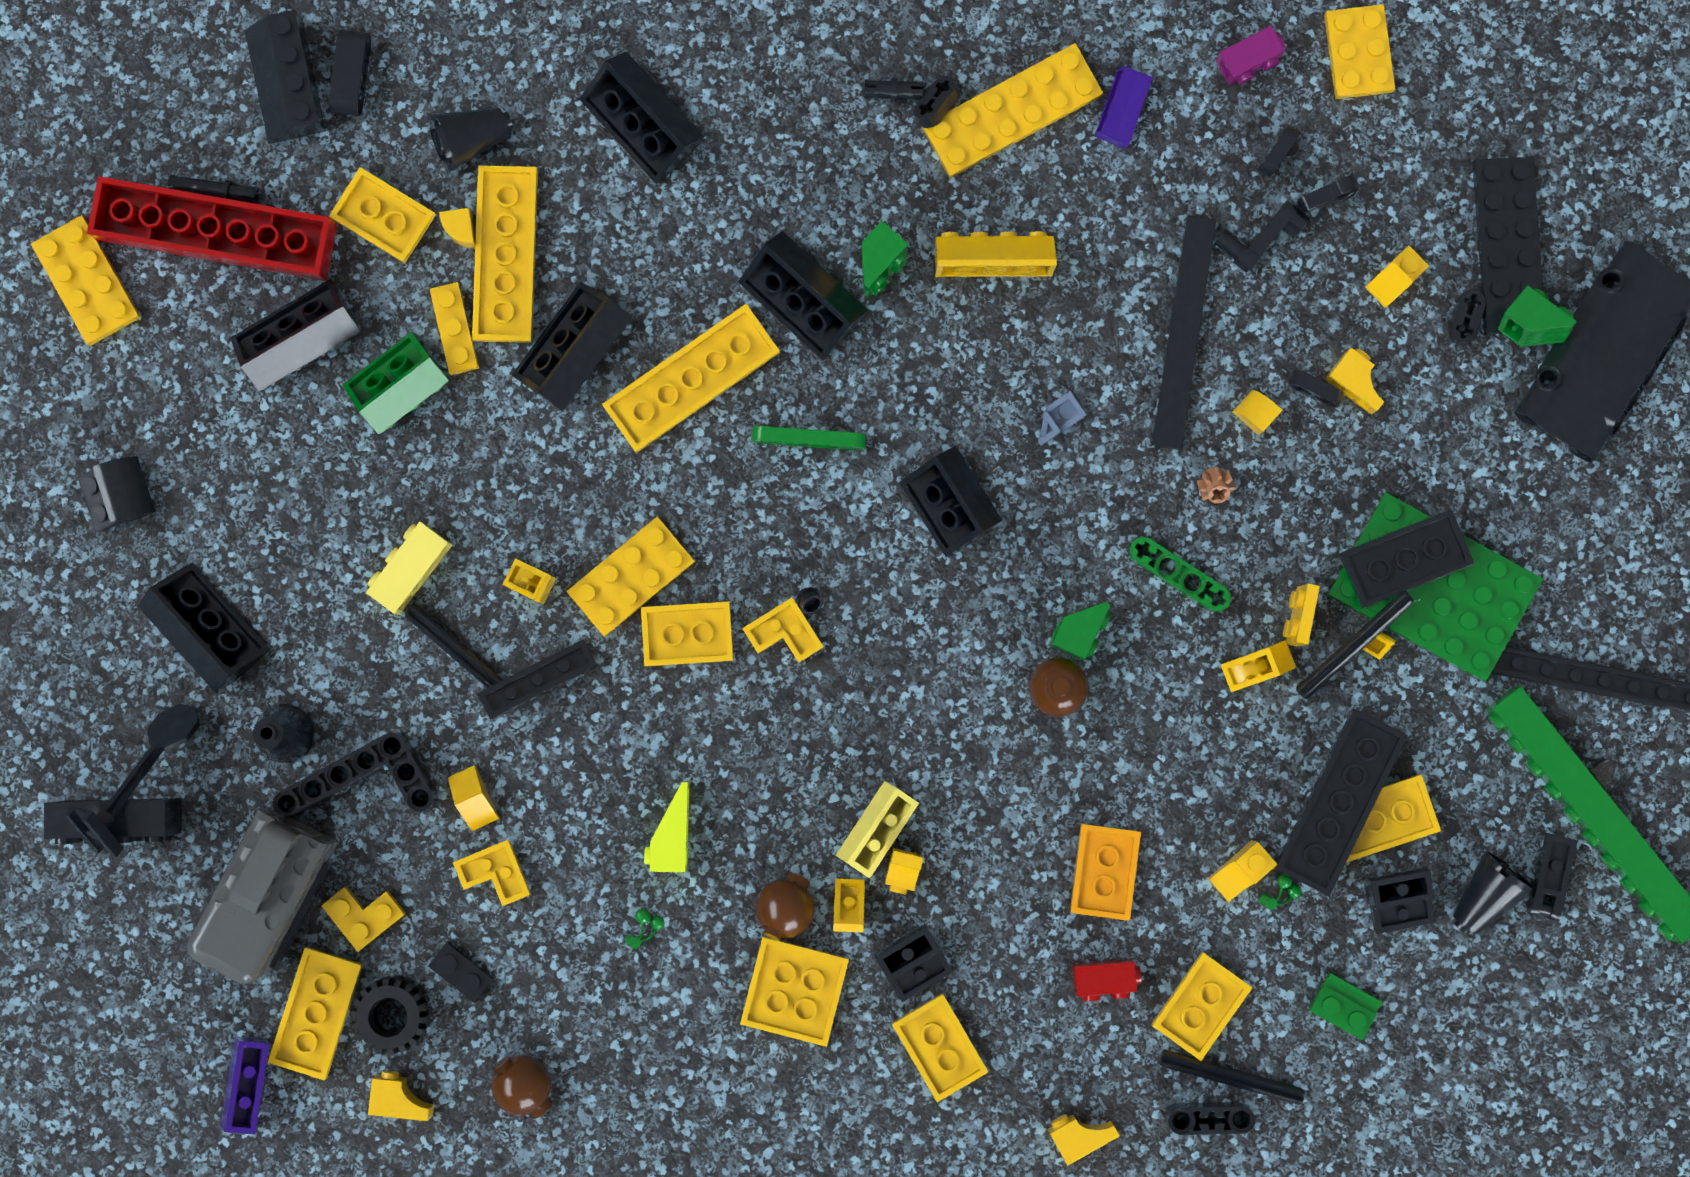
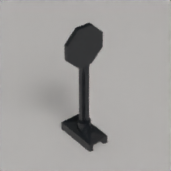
(164, 733)

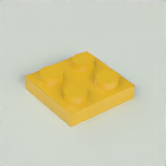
(1303, 606)

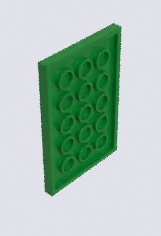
(1456, 617)

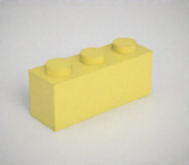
(408, 567)
(877, 829)

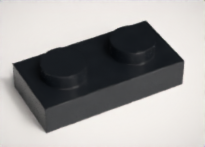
(461, 972)

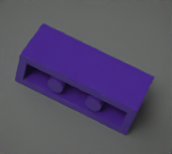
(245, 1085)

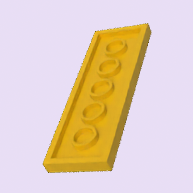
(1013, 110)
(505, 254)
(691, 378)

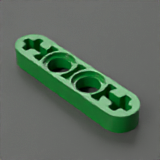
(808, 438)
(1177, 578)

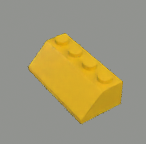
(995, 255)

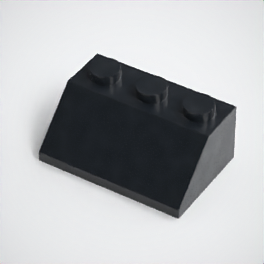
(950, 500)

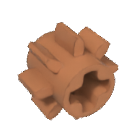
(1216, 485)

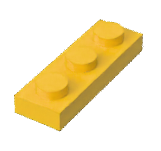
(454, 328)

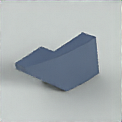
(1060, 416)

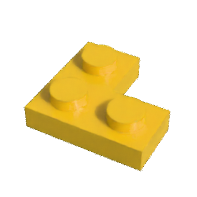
(784, 623)
(498, 864)
(361, 924)

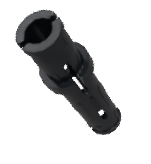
(217, 189)

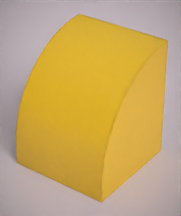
(460, 226)
(1257, 411)

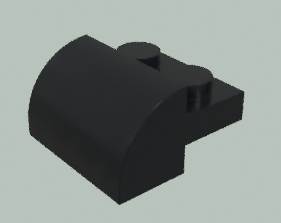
(116, 493)
(1400, 900)
(913, 963)

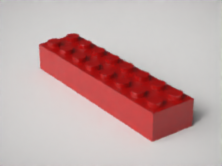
(212, 228)

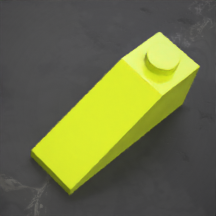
(670, 842)

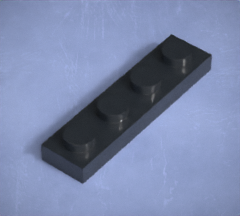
(536, 680)

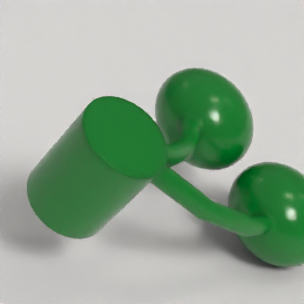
(1284, 882)
(643, 916)

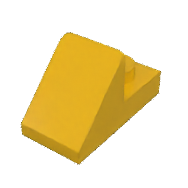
(1397, 276)
(849, 905)

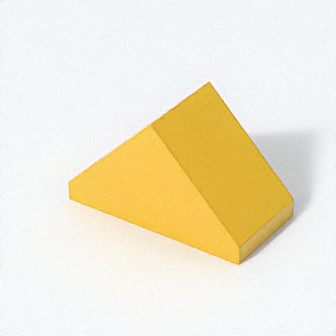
(529, 581)
(472, 798)

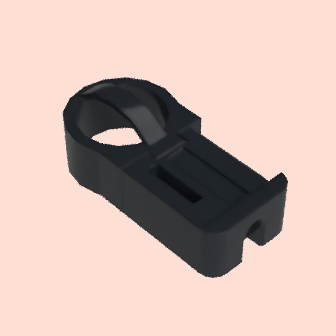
(1329, 194)

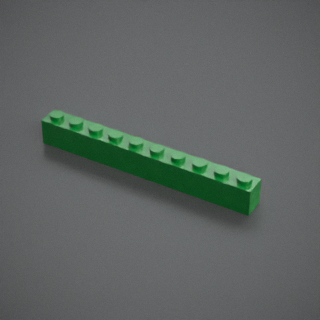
(1594, 812)

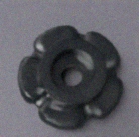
(809, 600)

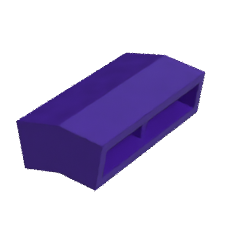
(1123, 107)

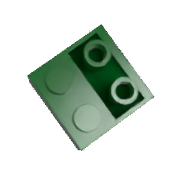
(881, 255)
(1536, 320)
(1077, 632)

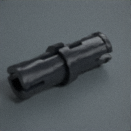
(893, 89)

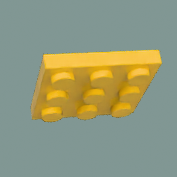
(794, 991)

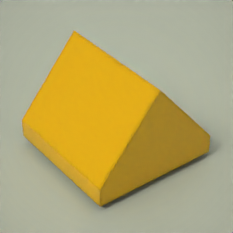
(1380, 645)

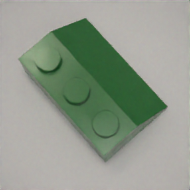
(395, 383)

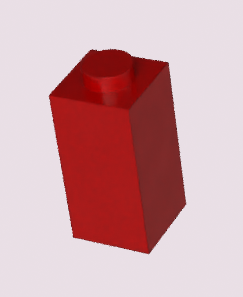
(1106, 978)

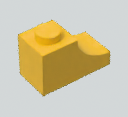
(1353, 377)
(1258, 666)
(903, 870)
(1242, 870)
(394, 1099)
(1079, 1139)

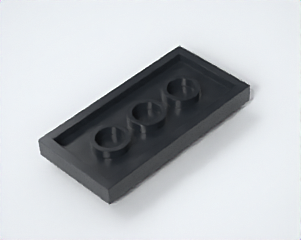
(1406, 558)

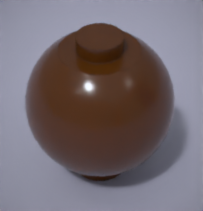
(1058, 687)
(785, 907)
(522, 1086)

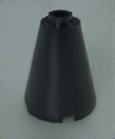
(467, 134)
(283, 733)
(1489, 894)

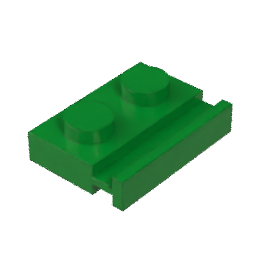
(1345, 1006)

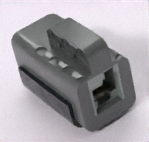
(262, 897)

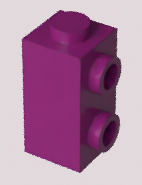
(1251, 55)

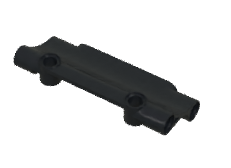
(1609, 352)

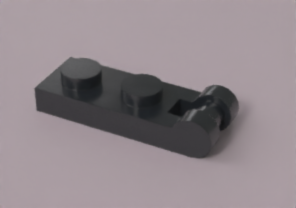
(1552, 876)

